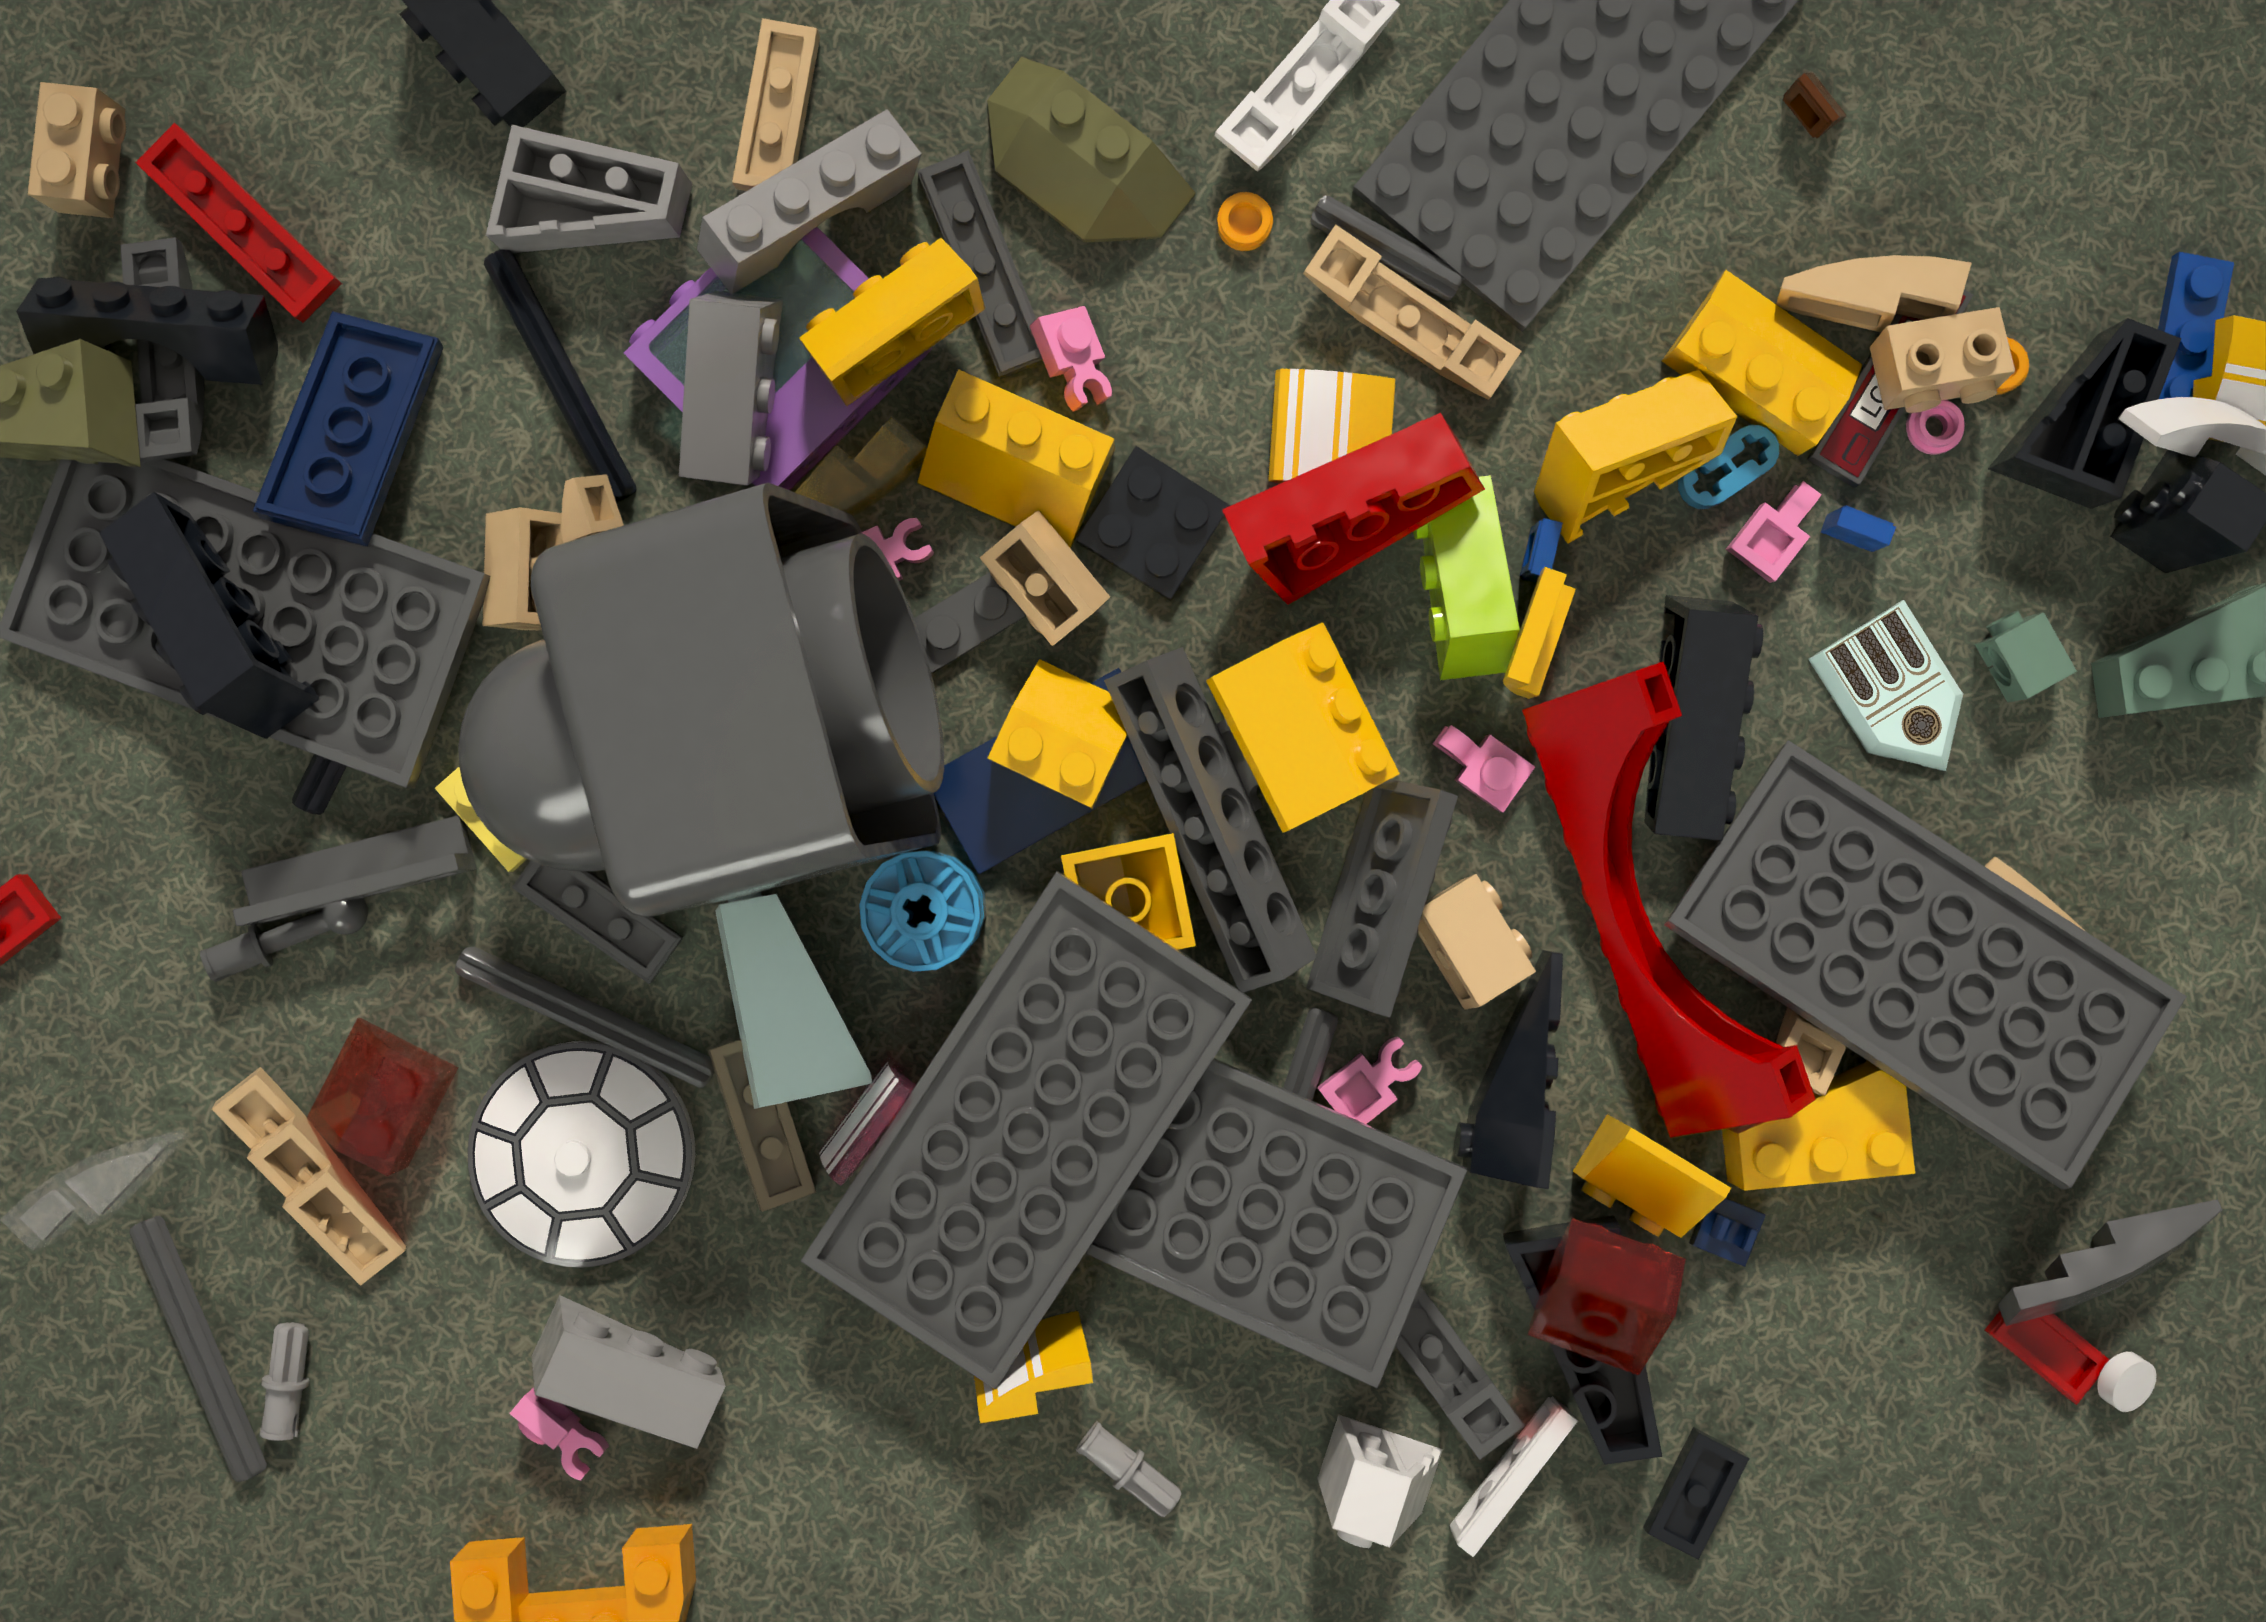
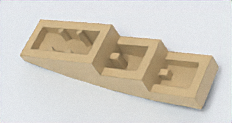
(310, 1176)

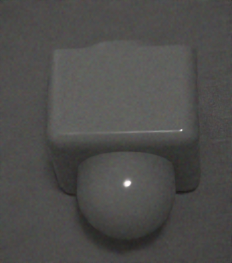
(711, 707)

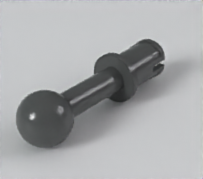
(256, 947)

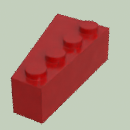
(1352, 507)

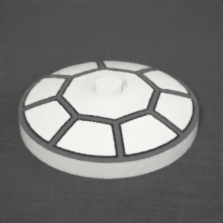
(581, 1154)

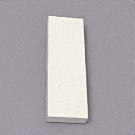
(1512, 1475)

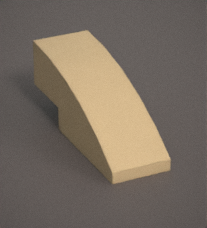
(1874, 289)

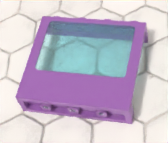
(806, 409)

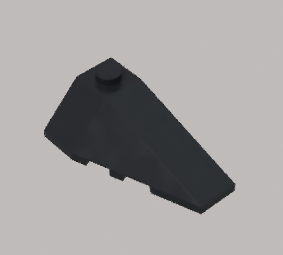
(1509, 1121)

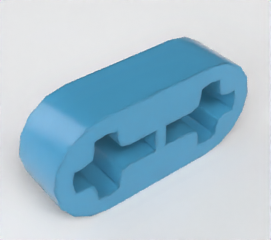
(1735, 477)

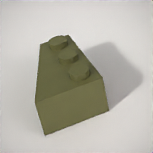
(69, 406)

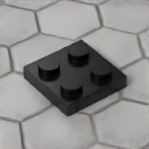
(1152, 523)

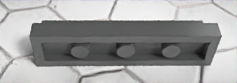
(356, 871)

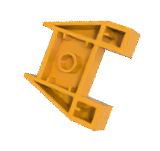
(658, 1576)

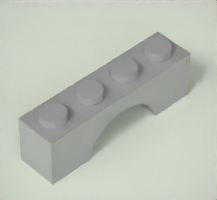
(765, 222)

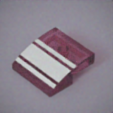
(865, 1121)

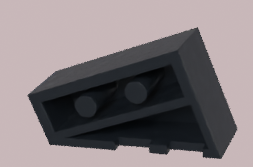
(2075, 435)

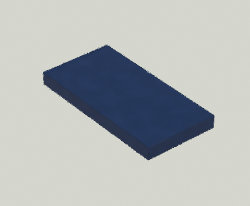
(348, 429)
(1005, 812)

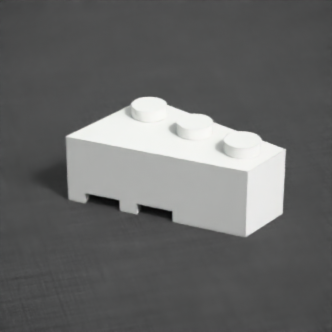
(1374, 1482)

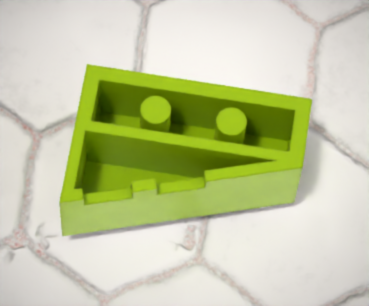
(1469, 588)

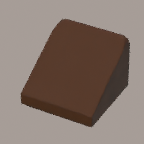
(1813, 105)

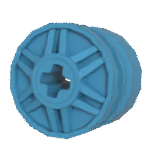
(955, 901)

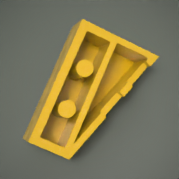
(1841, 1136)

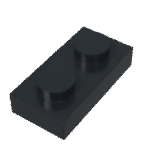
(1696, 1493)

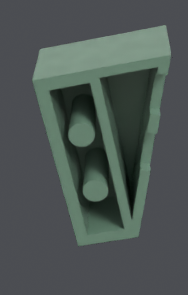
(2191, 663)

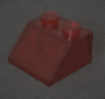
(380, 1098)
(1608, 1296)

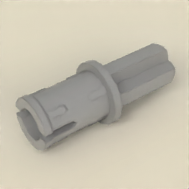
(285, 1382)
(1129, 1470)

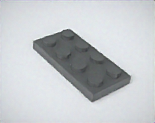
(1382, 895)

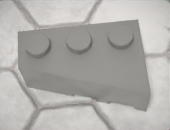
(582, 195)
(729, 386)
(625, 1374)

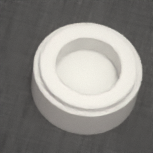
(2126, 1381)

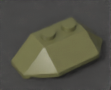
(1081, 158)

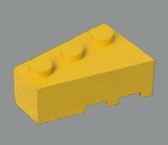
(1629, 444)

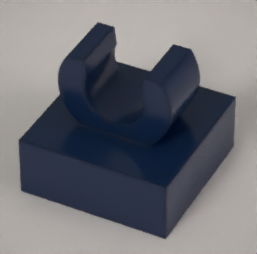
(1729, 1231)

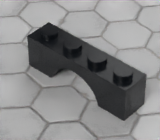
(217, 332)

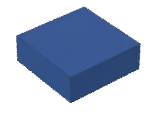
(1858, 528)
(1540, 548)

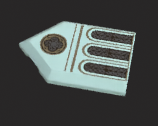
(1893, 689)

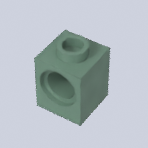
(2024, 655)

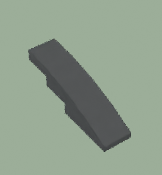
(2119, 1254)

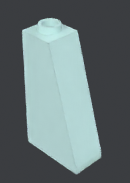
(782, 1009)

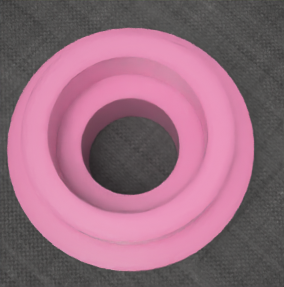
(1953, 428)

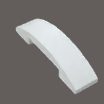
(1304, 79)
(2188, 422)

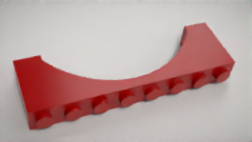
(1698, 1059)

